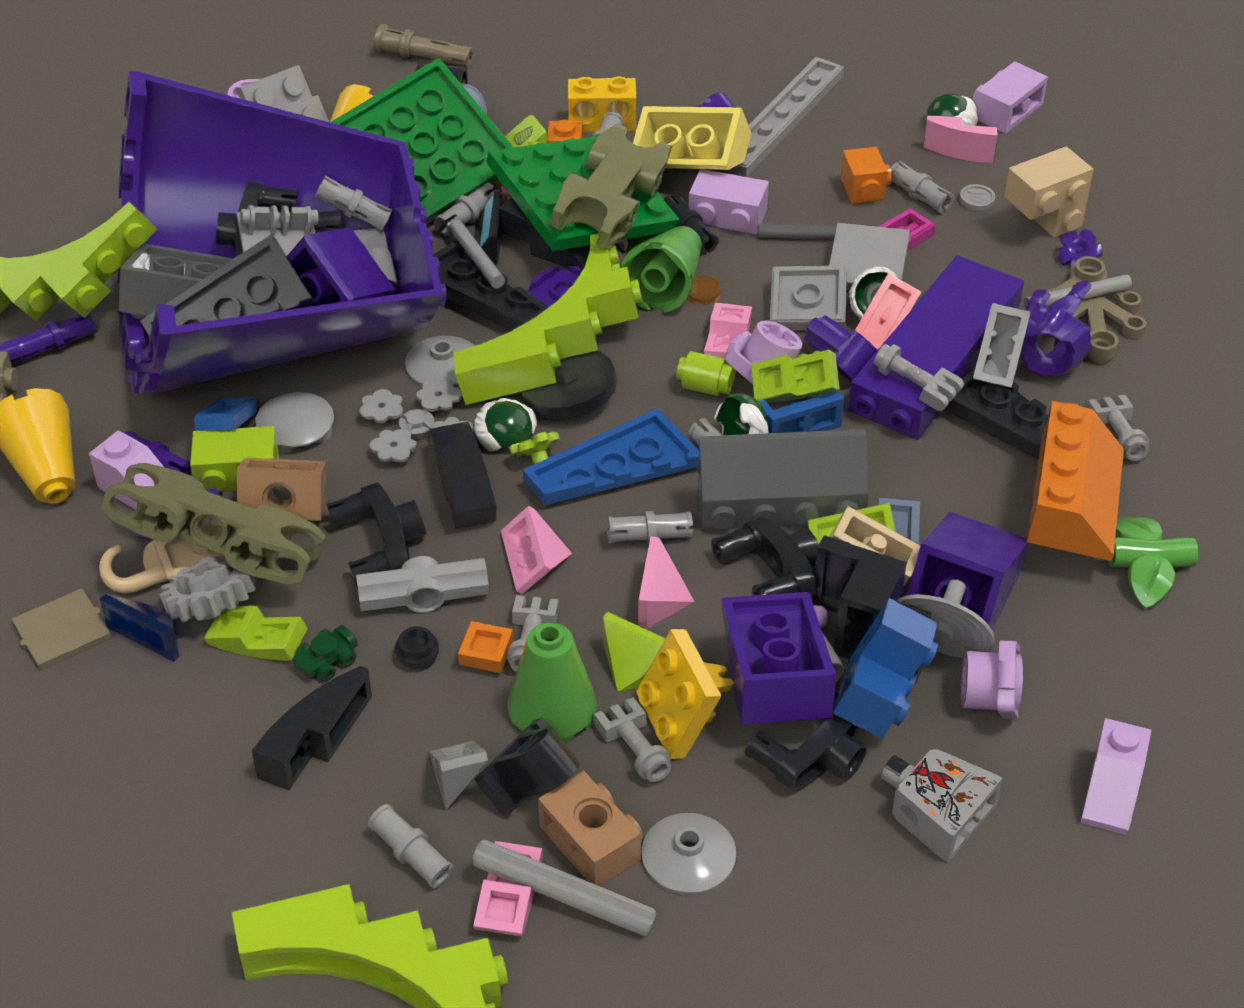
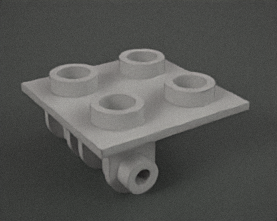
(286, 227)

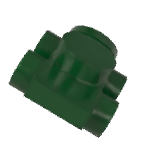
(324, 651)

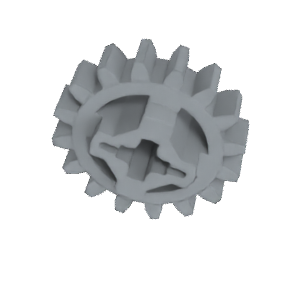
(205, 590)

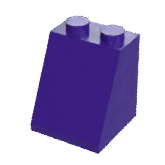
(338, 268)
(975, 554)

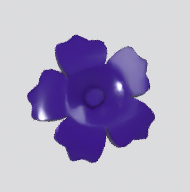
(1078, 246)

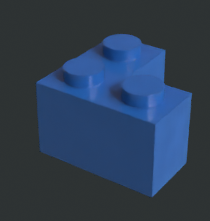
(885, 667)

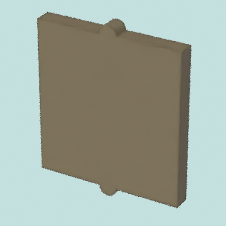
(61, 629)

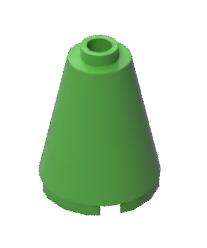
(665, 268)
(552, 683)

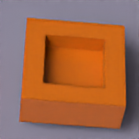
(564, 130)
(485, 647)

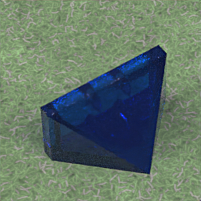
(142, 624)

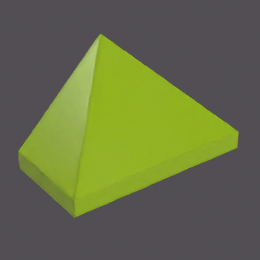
(628, 651)

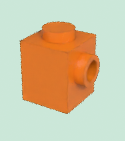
(865, 175)

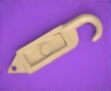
(159, 562)

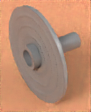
(957, 626)

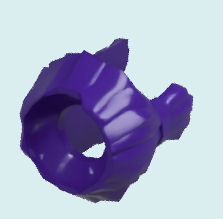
(1056, 321)

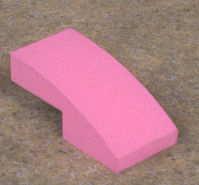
(962, 142)
(725, 323)
(504, 904)

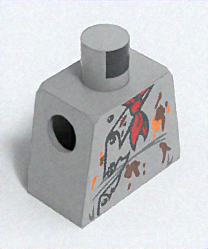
(941, 799)

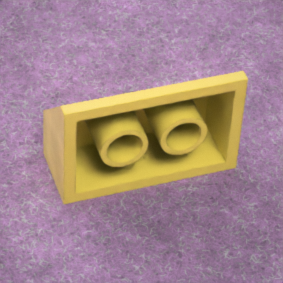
(697, 135)

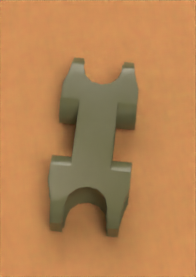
(606, 196)
(181, 508)

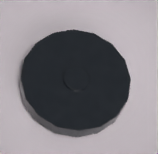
(580, 387)

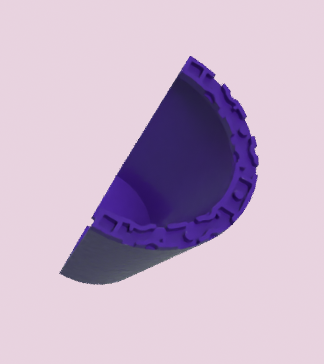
(192, 158)

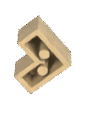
(1051, 190)

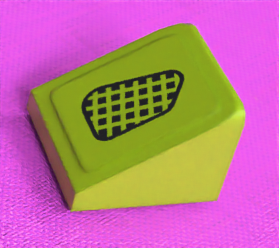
(526, 131)

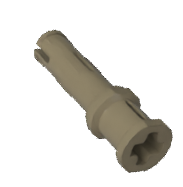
(410, 44)

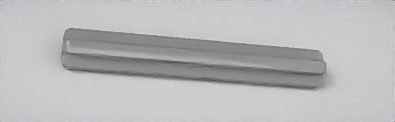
(564, 887)

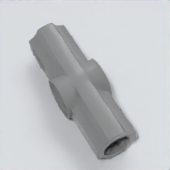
(422, 584)

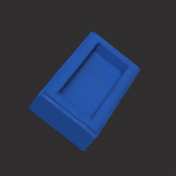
(226, 413)

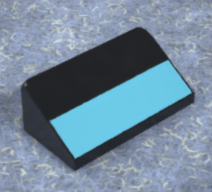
(488, 229)

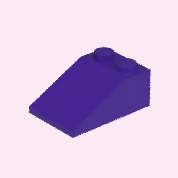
(778, 658)

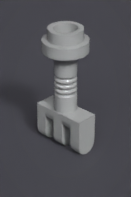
(936, 390)
(1132, 440)
(529, 619)
(651, 761)

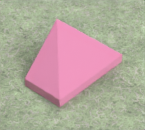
(531, 549)
(661, 587)

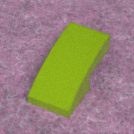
(795, 378)
(253, 635)

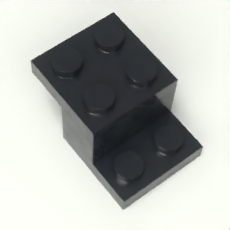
(856, 587)

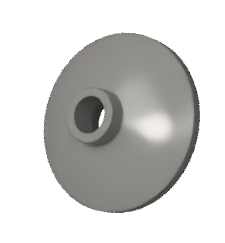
(434, 359)
(685, 868)

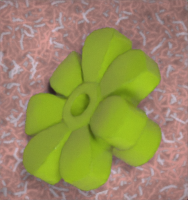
(535, 448)

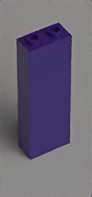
(937, 333)

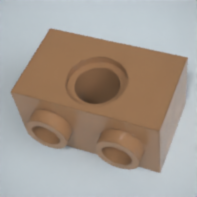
(301, 477)
(594, 852)

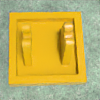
(681, 693)

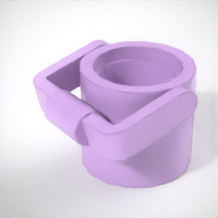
(766, 342)
(993, 680)

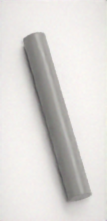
(477, 254)
(1097, 289)

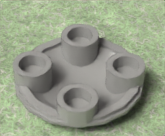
(297, 419)

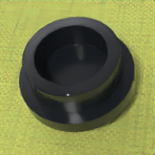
(416, 647)

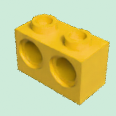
(602, 98)

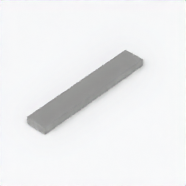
(788, 110)

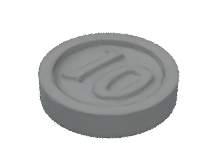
(977, 197)

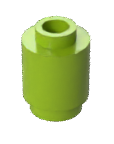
(705, 374)

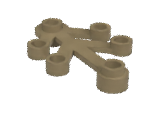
(1129, 302)

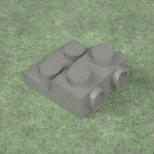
(285, 91)

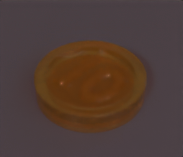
(705, 290)

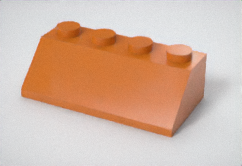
(1076, 484)

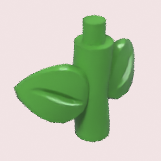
(1150, 558)

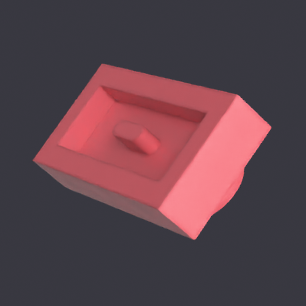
(887, 310)

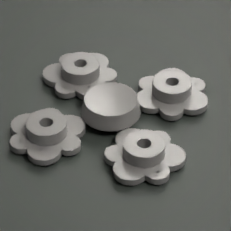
(414, 423)

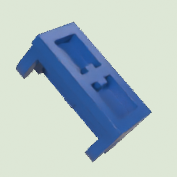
(815, 414)

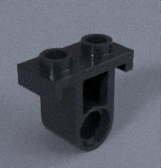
(527, 767)

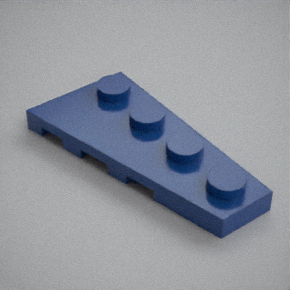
(619, 457)

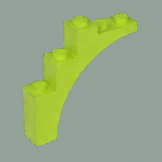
(74, 270)
(565, 329)
(333, 938)

